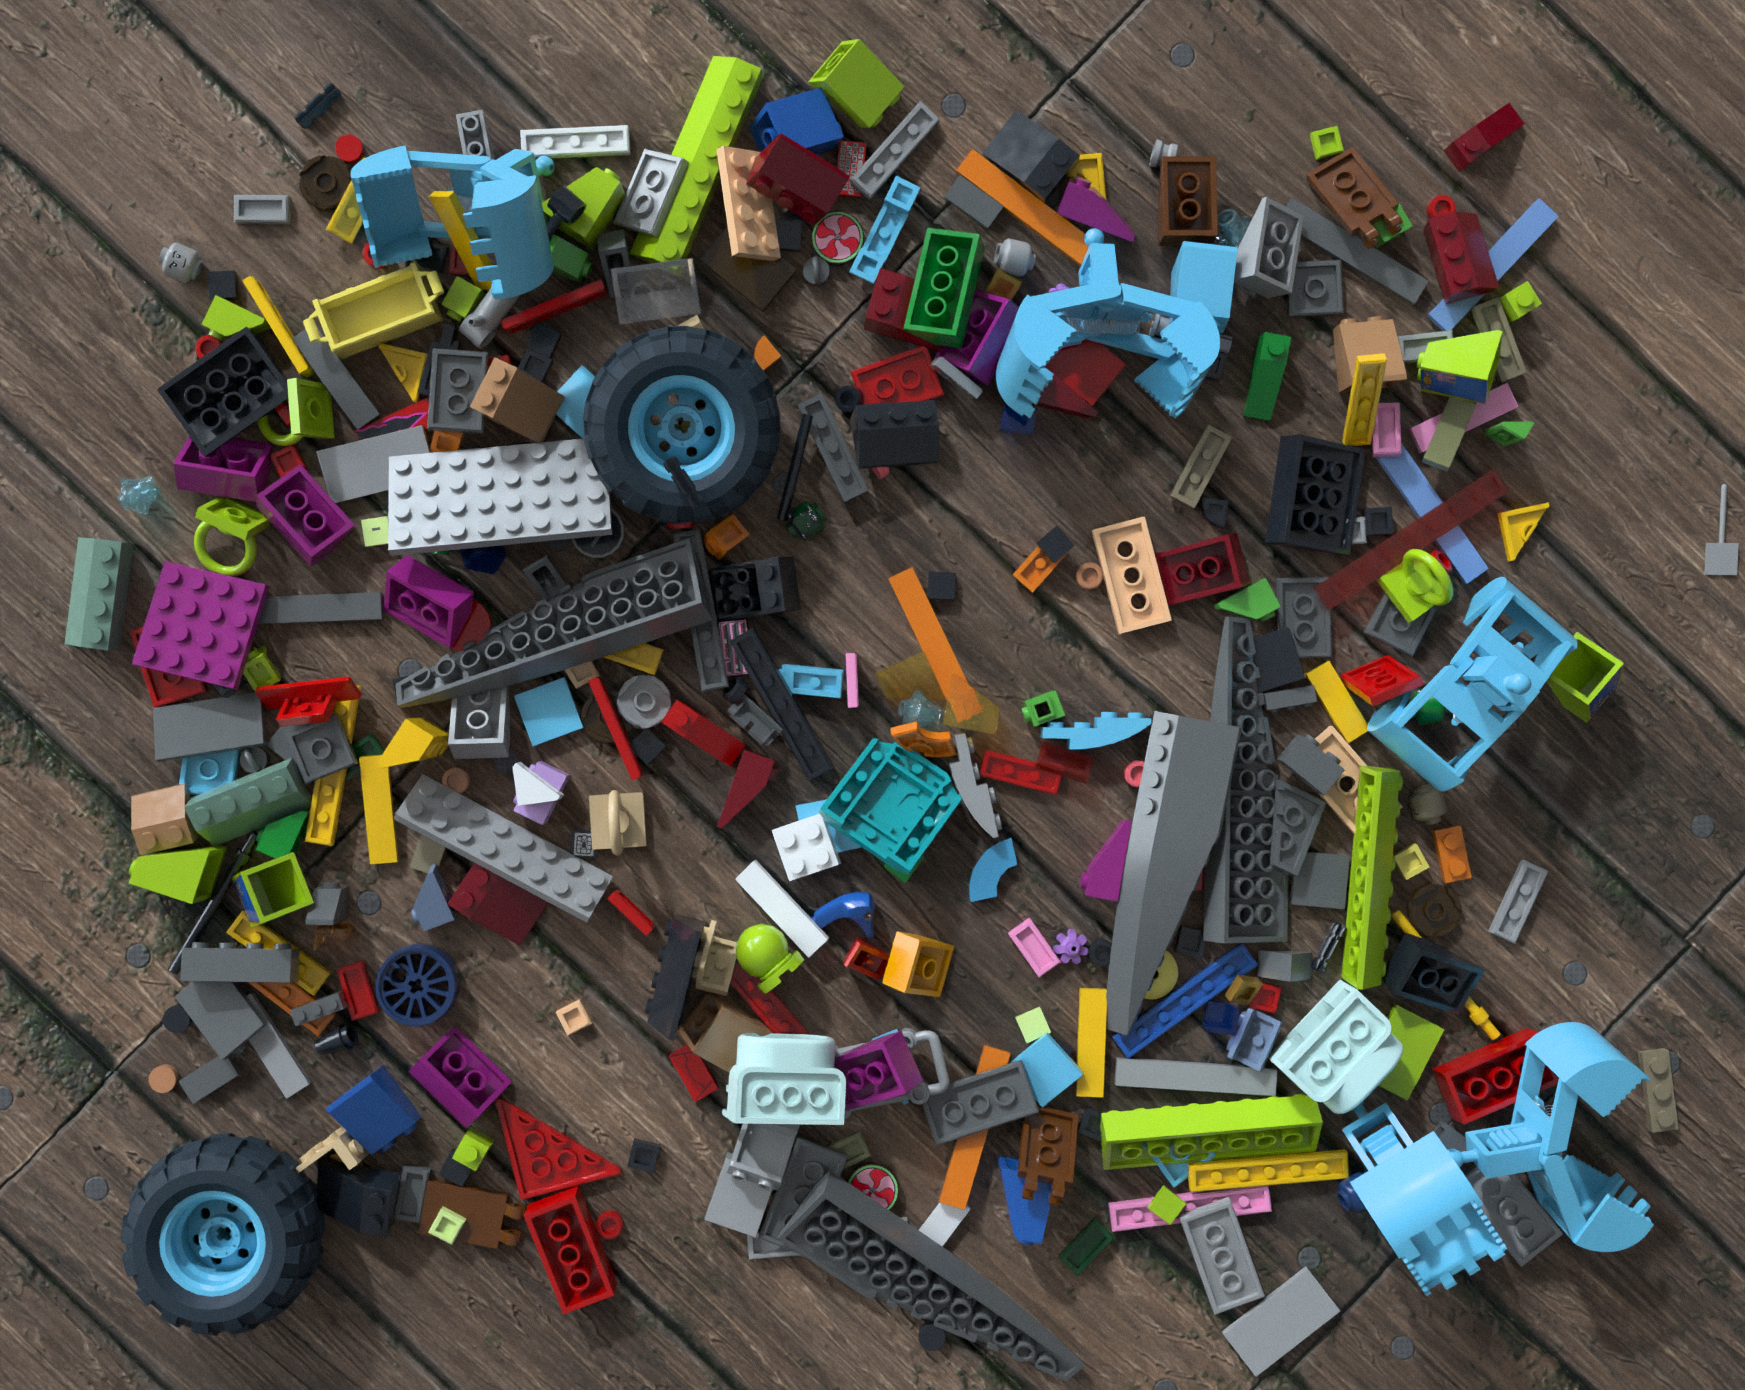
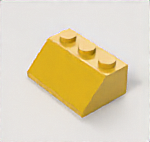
(414, 742)

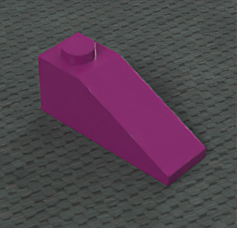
(1089, 207)
(1106, 868)

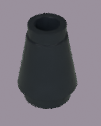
(337, 1040)

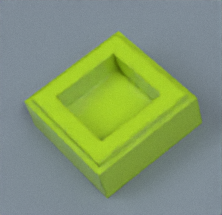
(1326, 143)
(1166, 1205)

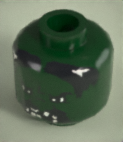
(805, 521)

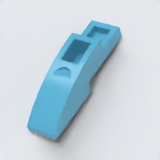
(1106, 730)

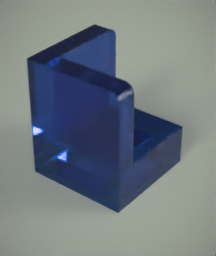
(1015, 422)
(483, 558)
(1221, 1017)

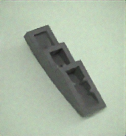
(337, 379)

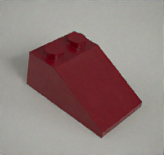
(890, 306)
(1202, 568)
(497, 904)

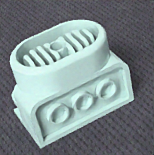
(1339, 1050)
(785, 1081)

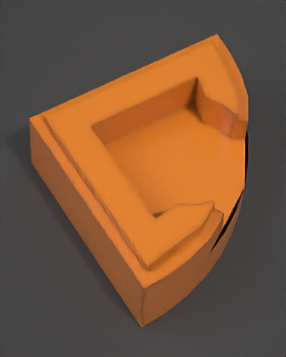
(766, 354)

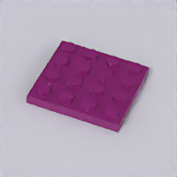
(200, 625)

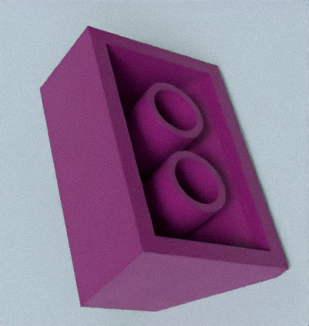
(984, 337)
(232, 471)
(304, 515)
(427, 600)
(460, 1076)

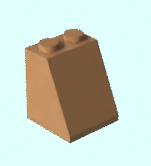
(1367, 338)
(517, 401)
(715, 1028)

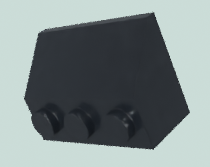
(895, 434)

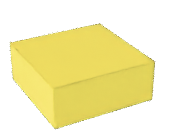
(1410, 861)

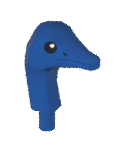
(854, 905)

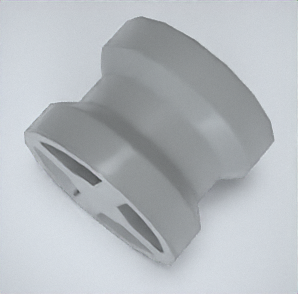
(1161, 149)

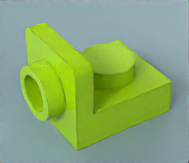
(259, 669)

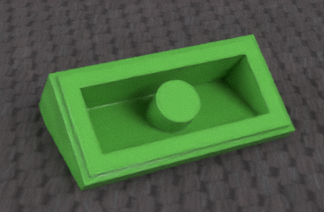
(1508, 432)

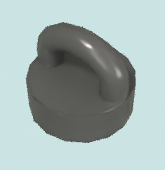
(816, 271)
(254, 759)

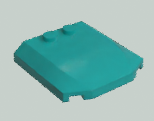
(892, 804)

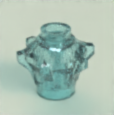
(1231, 228)
(138, 494)
(920, 710)

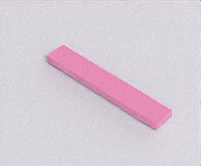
(1136, 1215)

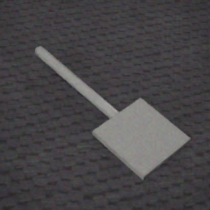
(1721, 557)

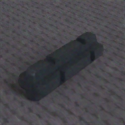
(317, 105)
(683, 482)
(1329, 947)

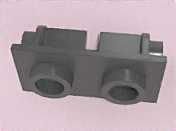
(746, 713)

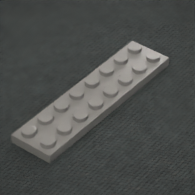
(503, 847)

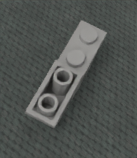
(474, 134)
(976, 797)

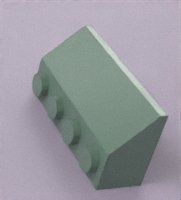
(99, 594)
(249, 803)

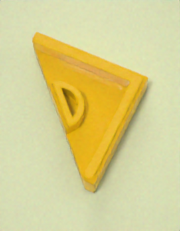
(1090, 168)
(407, 366)
(1518, 526)

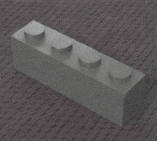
(240, 965)

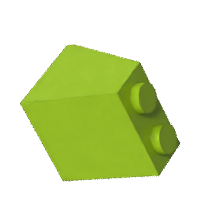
(857, 83)
(603, 197)

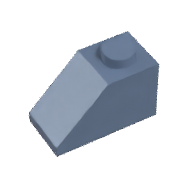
(431, 903)

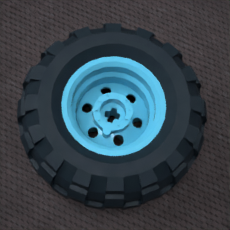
(694, 367)
(181, 1275)

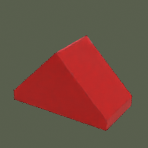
(866, 959)

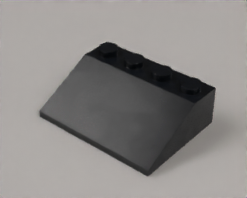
(226, 391)
(1315, 495)
(675, 976)

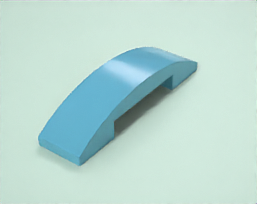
(885, 230)

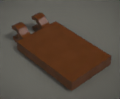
(1355, 196)
(1048, 1152)
(482, 1209)

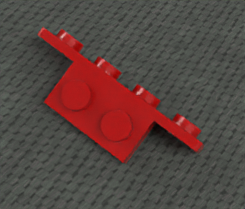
(307, 700)

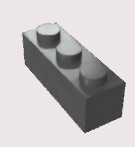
(1289, 698)
(318, 1008)

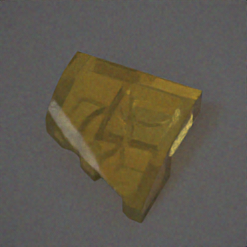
(910, 675)
(969, 708)

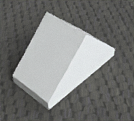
(532, 787)

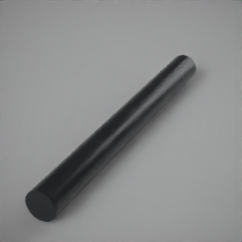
(795, 465)

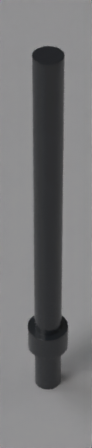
(240, 858)

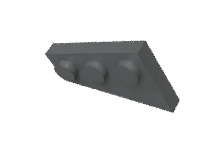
(1293, 826)

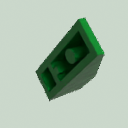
(1266, 375)

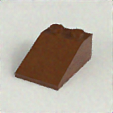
(1187, 200)

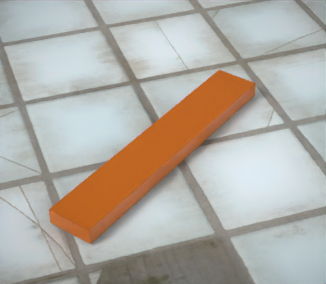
(1024, 206)
(926, 627)
(969, 1148)

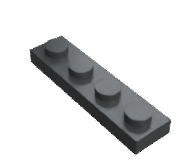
(833, 448)

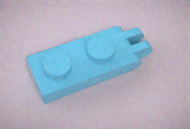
(813, 680)

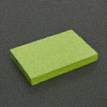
(1418, 1041)

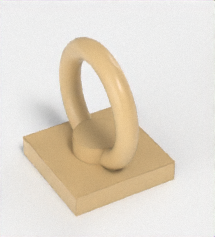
(617, 821)

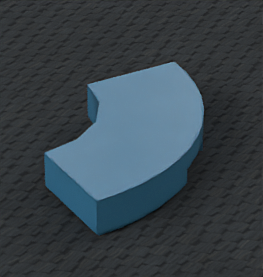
(990, 868)

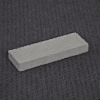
(1518, 901)

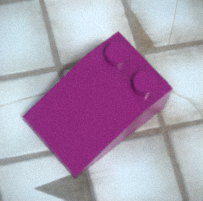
(878, 1070)

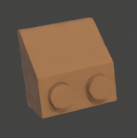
(161, 820)

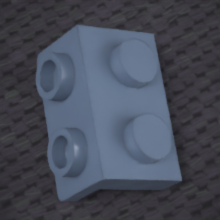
(1254, 1038)

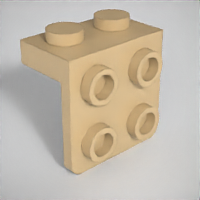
(714, 962)
(343, 1143)

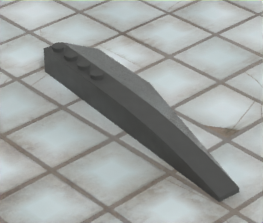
(583, 623)
(1169, 844)
(1241, 889)
(909, 1270)

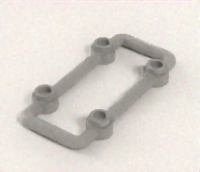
(922, 1091)

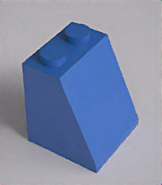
(800, 117)
(375, 1111)
(1026, 1216)

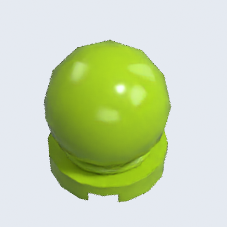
(765, 954)

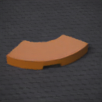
(932, 744)

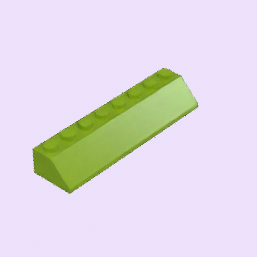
(711, 123)
(1371, 876)
(1225, 1128)

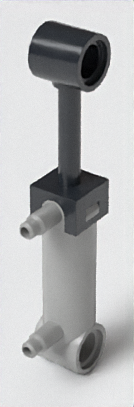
(482, 323)

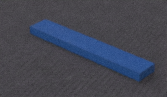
(1186, 999)

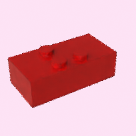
(1487, 1078)
(570, 1249)

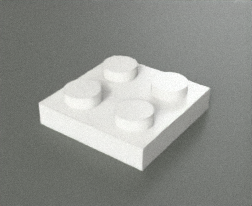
(806, 847)

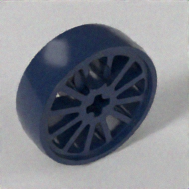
(387, 974)

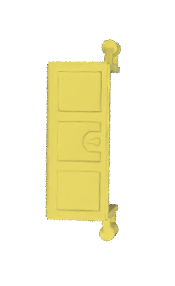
(377, 311)

